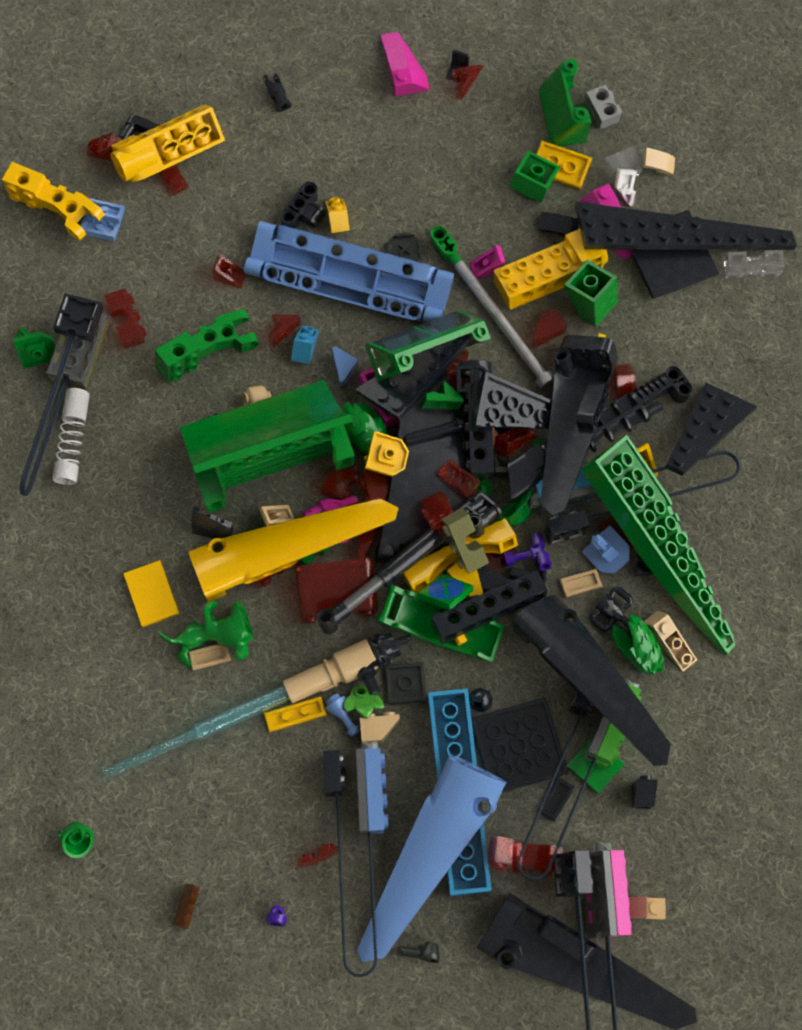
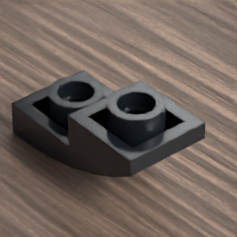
(557, 223)

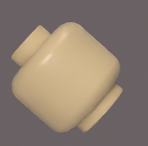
(255, 394)

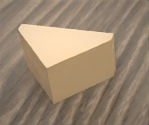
(276, 514)

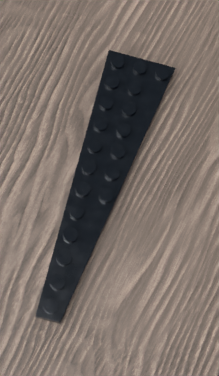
(638, 229)

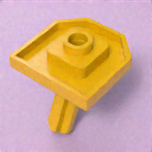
(386, 454)

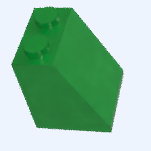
(592, 292)

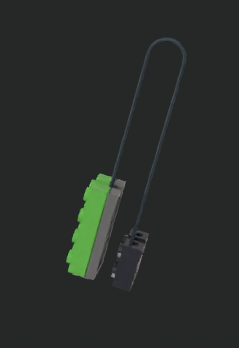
(601, 752)

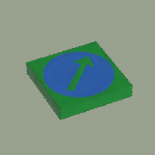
(446, 591)

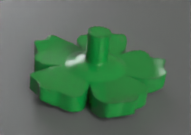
(485, 488)

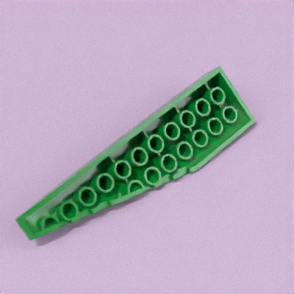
(651, 526)

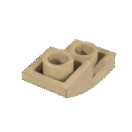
(658, 160)

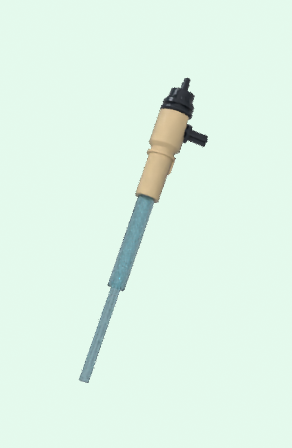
(346, 665)

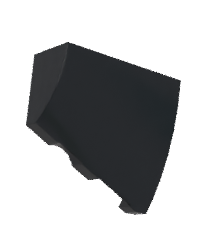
(210, 525)

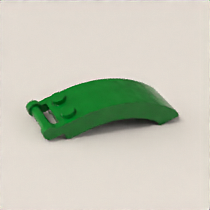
(414, 618)

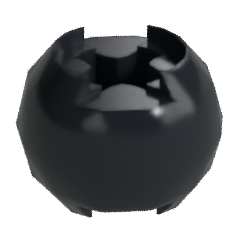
(480, 700)

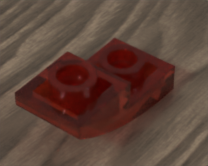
(326, 852)

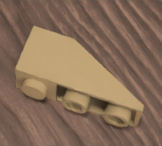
(671, 640)

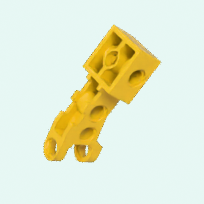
(36, 192)

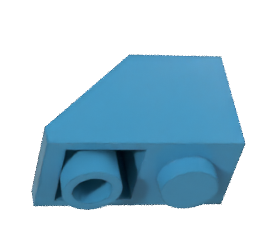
(304, 344)

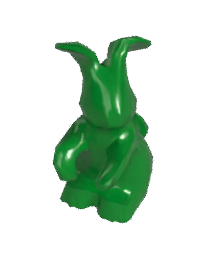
(229, 631)

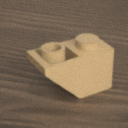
(378, 727)

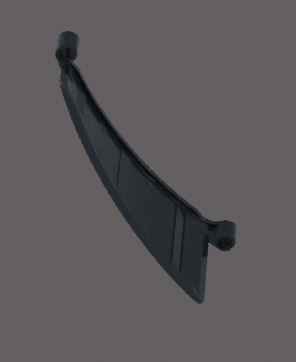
(421, 476)

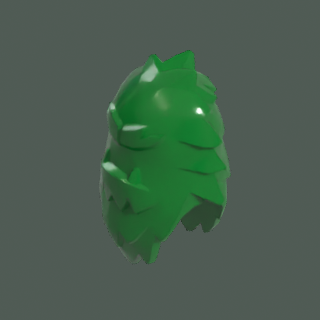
(363, 425)
(641, 649)

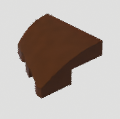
(186, 906)

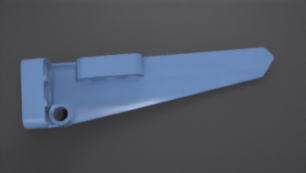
(436, 840)

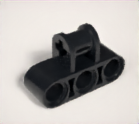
(309, 213)

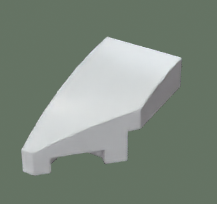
(624, 184)

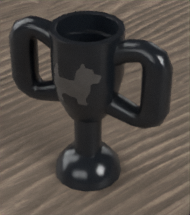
(612, 609)

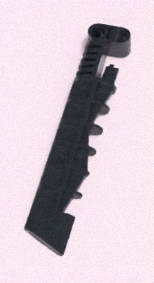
(619, 414)

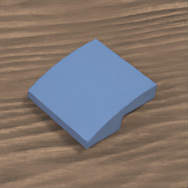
(108, 226)

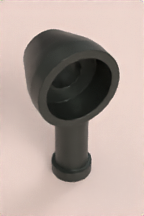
(429, 950)

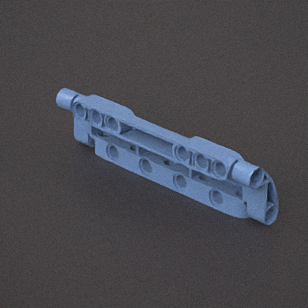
(348, 275)

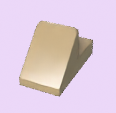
(647, 908)

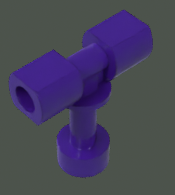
(535, 552)

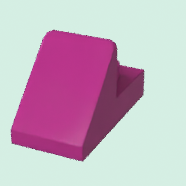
(487, 262)

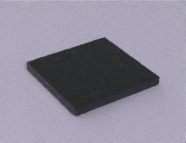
(673, 269)
(519, 744)

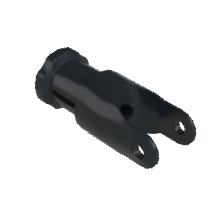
(277, 93)

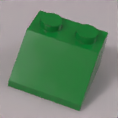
(534, 176)

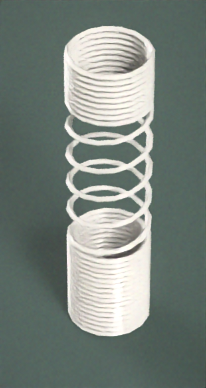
(74, 406)

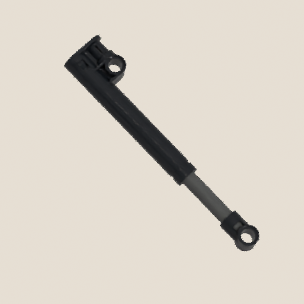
(481, 511)

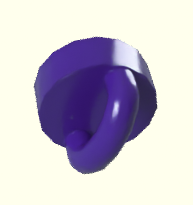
(276, 919)

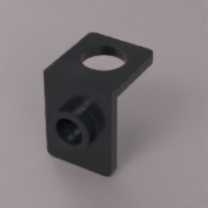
(459, 59)

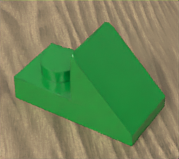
(445, 399)

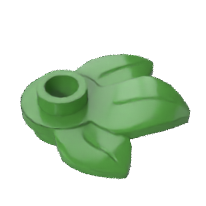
(362, 702)

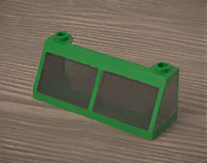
(395, 352)

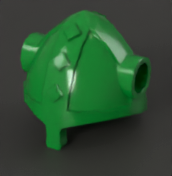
(76, 839)

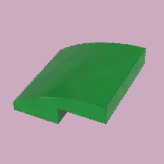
(599, 776)

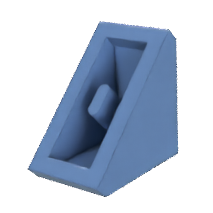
(344, 364)

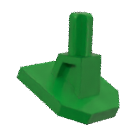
(33, 347)

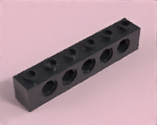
(483, 615)

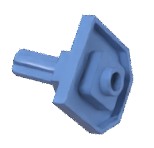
(608, 551)

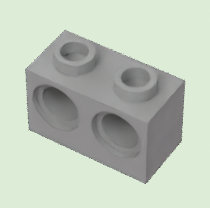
(599, 108)

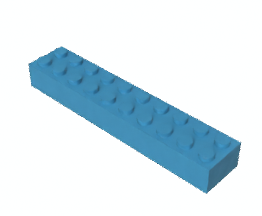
(454, 737)

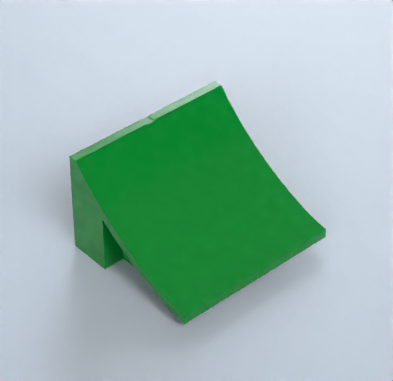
(266, 440)

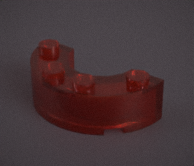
(504, 854)

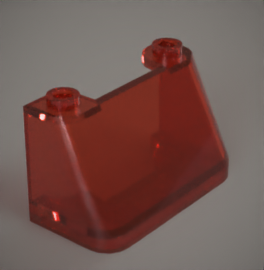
(328, 583)

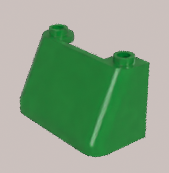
(563, 122)

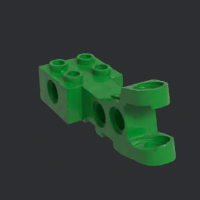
(185, 352)

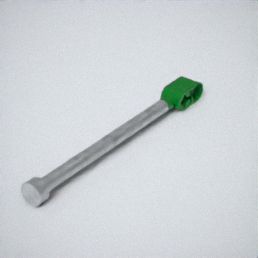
(544, 378)

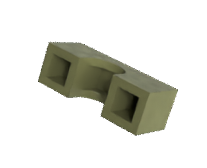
(457, 528)

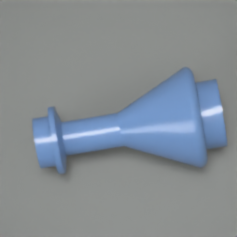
(335, 706)

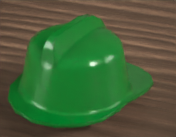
(516, 510)

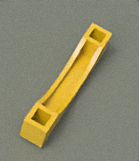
(496, 539)

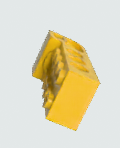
(166, 144)
(545, 270)

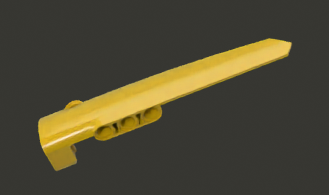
(279, 546)

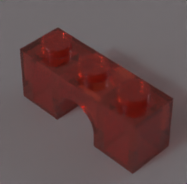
(121, 305)

